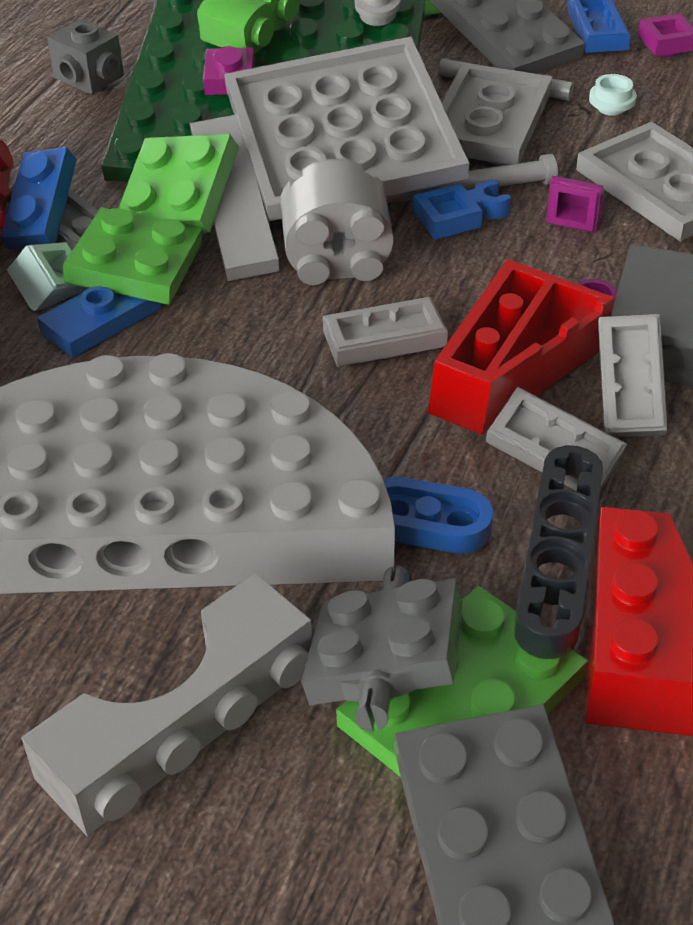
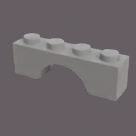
(106, 754)

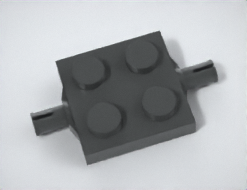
(384, 644)

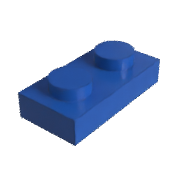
(38, 198)

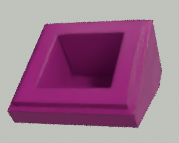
(575, 204)

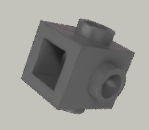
(86, 56)

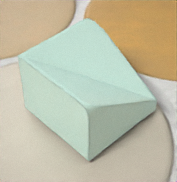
(41, 275)

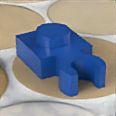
(455, 210)

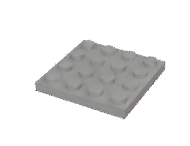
(349, 105)

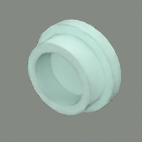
(613, 94)

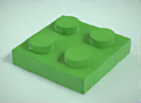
(181, 178)
(133, 255)

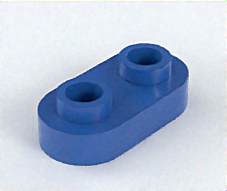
(439, 515)

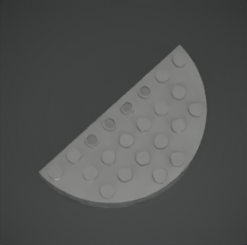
(181, 481)

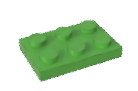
(488, 679)

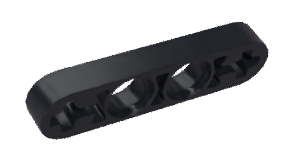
(560, 546)

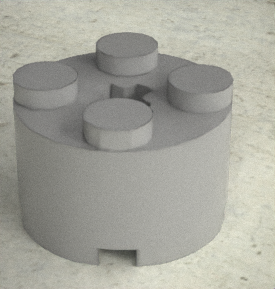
(336, 222)

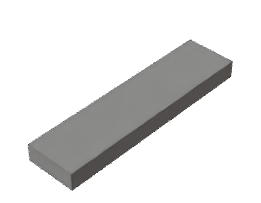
(241, 217)

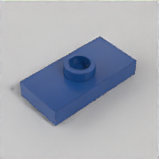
(599, 25)
(92, 318)

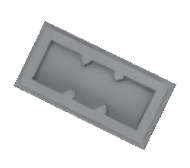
(384, 331)
(632, 376)
(533, 428)

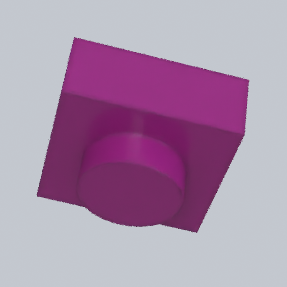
(666, 35)
(224, 61)

